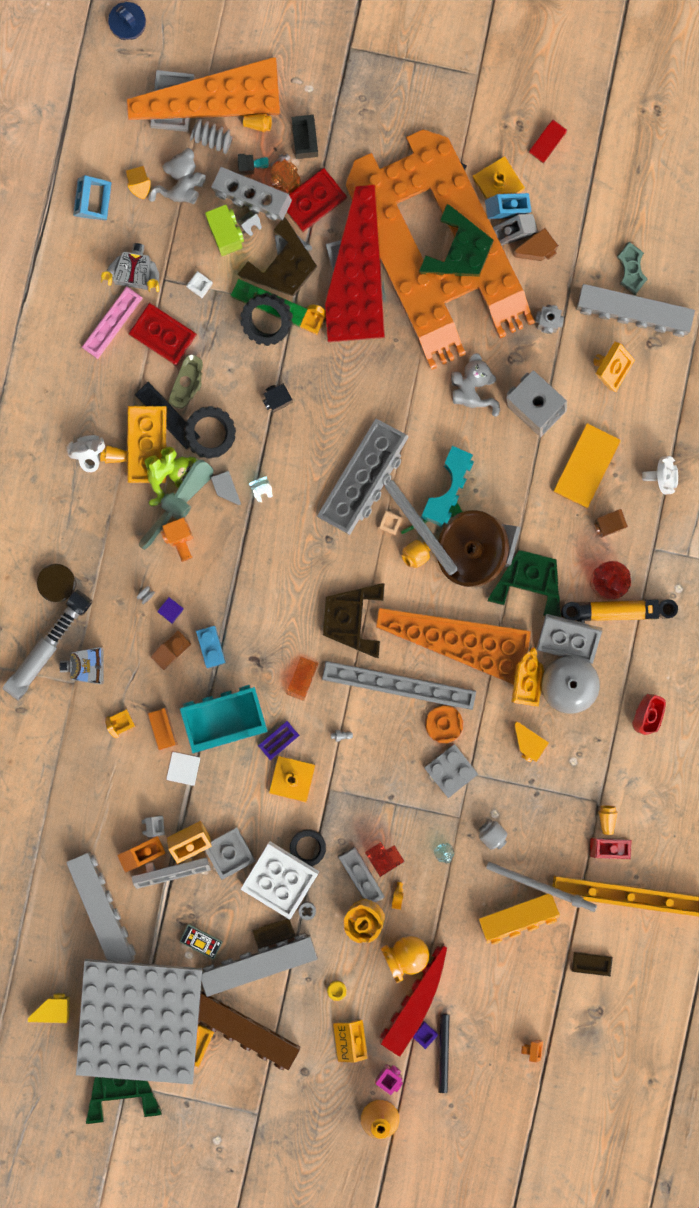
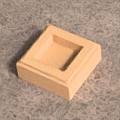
(390, 523)

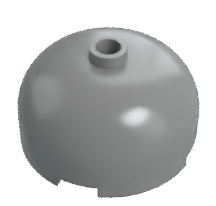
(557, 687)

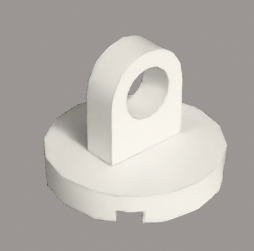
(87, 448)
(665, 475)

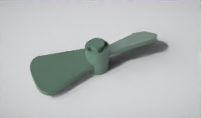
(176, 504)

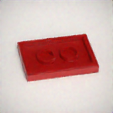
(314, 199)
(162, 334)

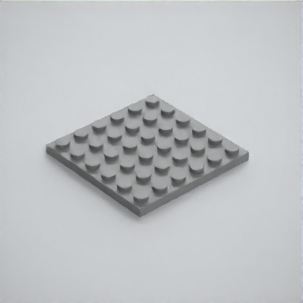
(138, 1021)

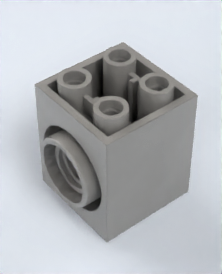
(535, 391)

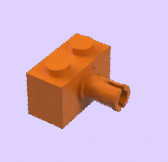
(177, 535)

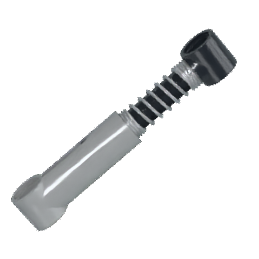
(44, 649)

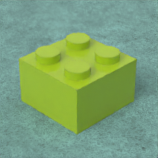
(223, 228)

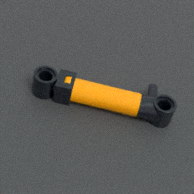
(619, 610)

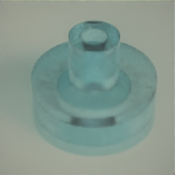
(444, 853)

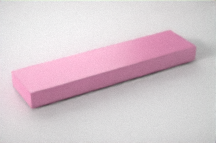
(112, 322)

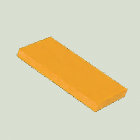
(144, 439)
(587, 466)

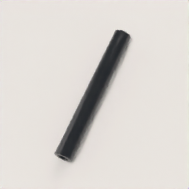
(444, 1053)

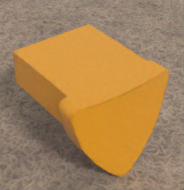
(138, 182)
(313, 319)
(119, 723)

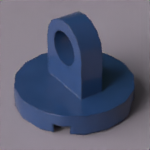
(127, 21)

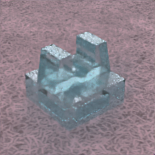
(259, 487)

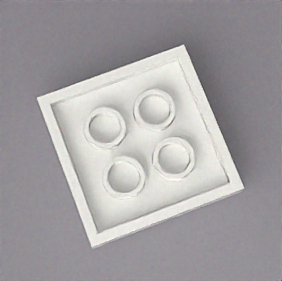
(280, 880)

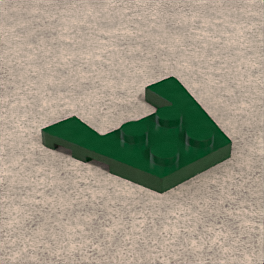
(467, 250)
(531, 574)
(115, 1089)

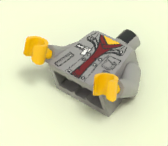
(133, 270)

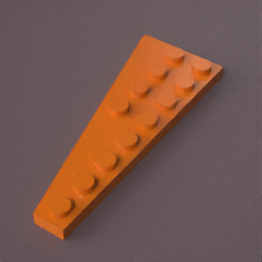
(234, 92)
(477, 645)

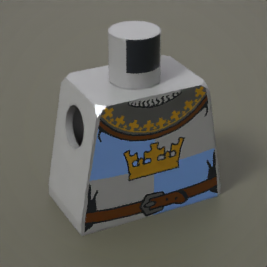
(85, 666)

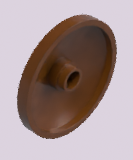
(476, 546)

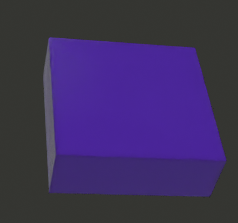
(170, 610)
(425, 1035)

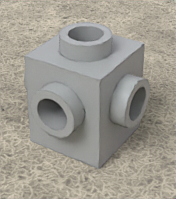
(549, 326)

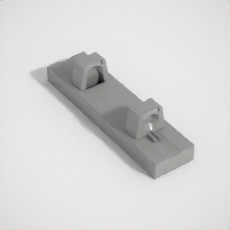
(155, 876)

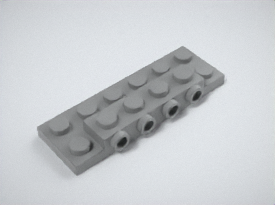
(364, 477)

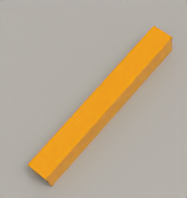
(629, 896)

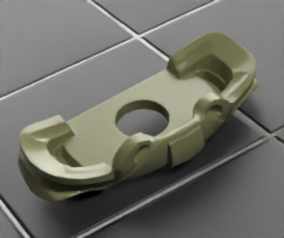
(181, 395)

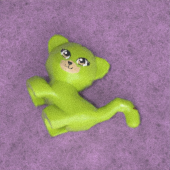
(167, 465)

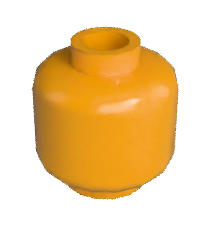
(415, 554)

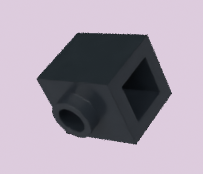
(276, 397)

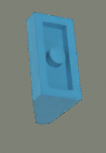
(82, 198)

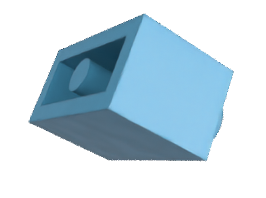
(507, 205)
(211, 647)

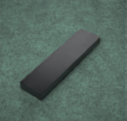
(174, 422)

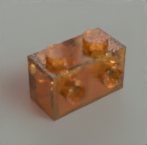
(285, 176)

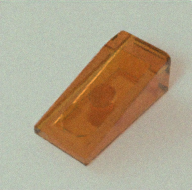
(302, 678)

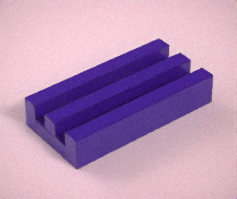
(266, 751)

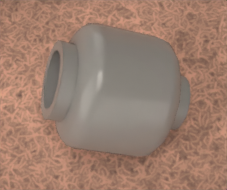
(493, 835)

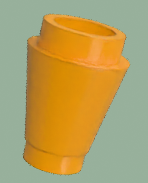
(258, 122)
(113, 455)
(607, 819)

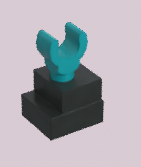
(247, 164)

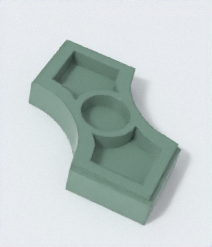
(633, 276)

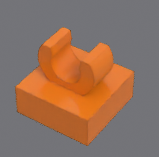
(533, 1050)

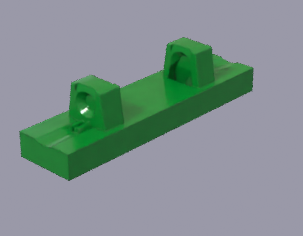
(245, 291)

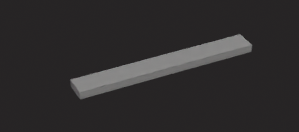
(399, 685)

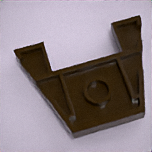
(288, 269)
(344, 618)

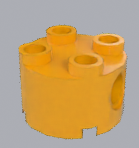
(364, 921)

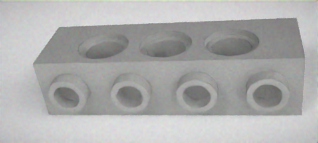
(227, 179)

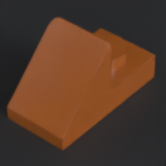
(170, 650)

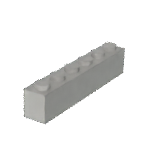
(636, 310)
(100, 909)
(259, 965)

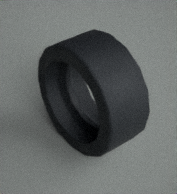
(309, 833)

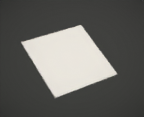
(183, 768)

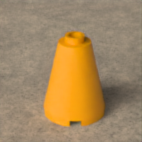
(380, 1119)

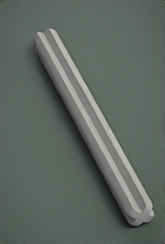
(421, 527)

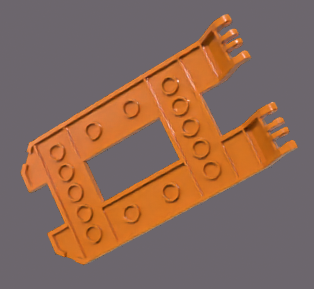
(424, 296)

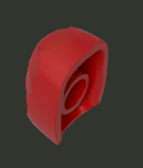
(649, 714)

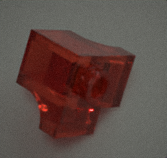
(384, 859)

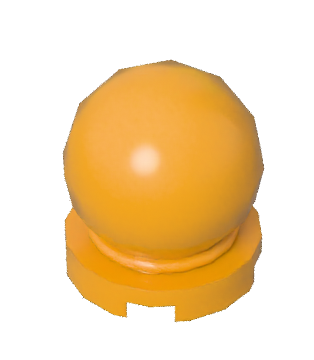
(407, 956)

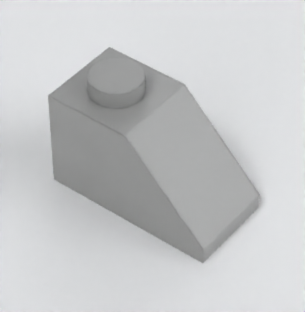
(516, 229)

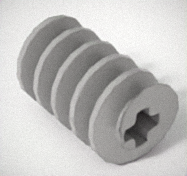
(211, 136)

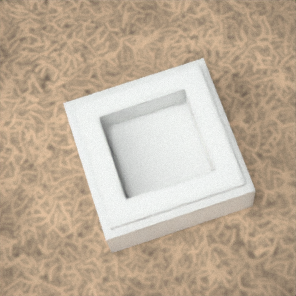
(199, 284)

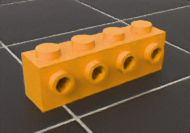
(519, 918)

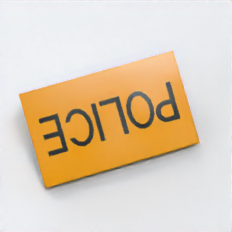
(350, 1041)

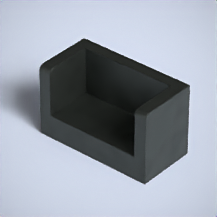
(304, 136)

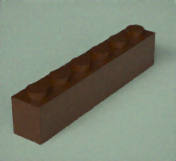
(247, 1032)

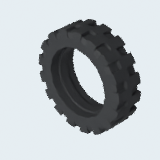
(257, 335)
(226, 421)

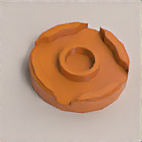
(444, 724)

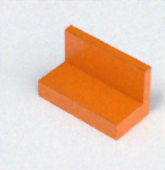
(162, 729)

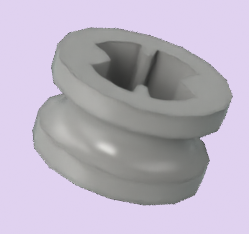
(145, 595)
(307, 905)

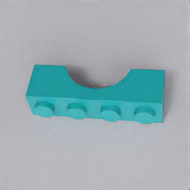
(438, 508)

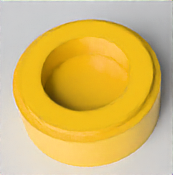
(336, 990)

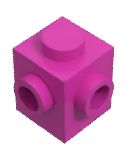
(389, 1079)

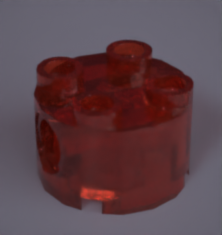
(610, 580)

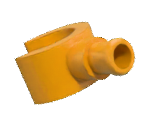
(398, 896)

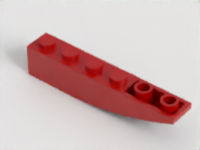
(415, 1006)

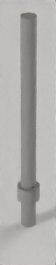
(576, 900)

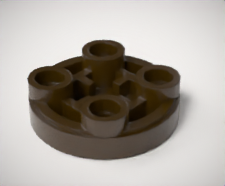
(56, 583)

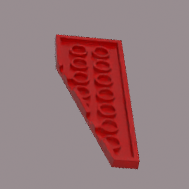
(355, 289)

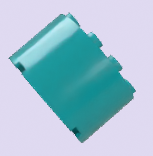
(223, 719)

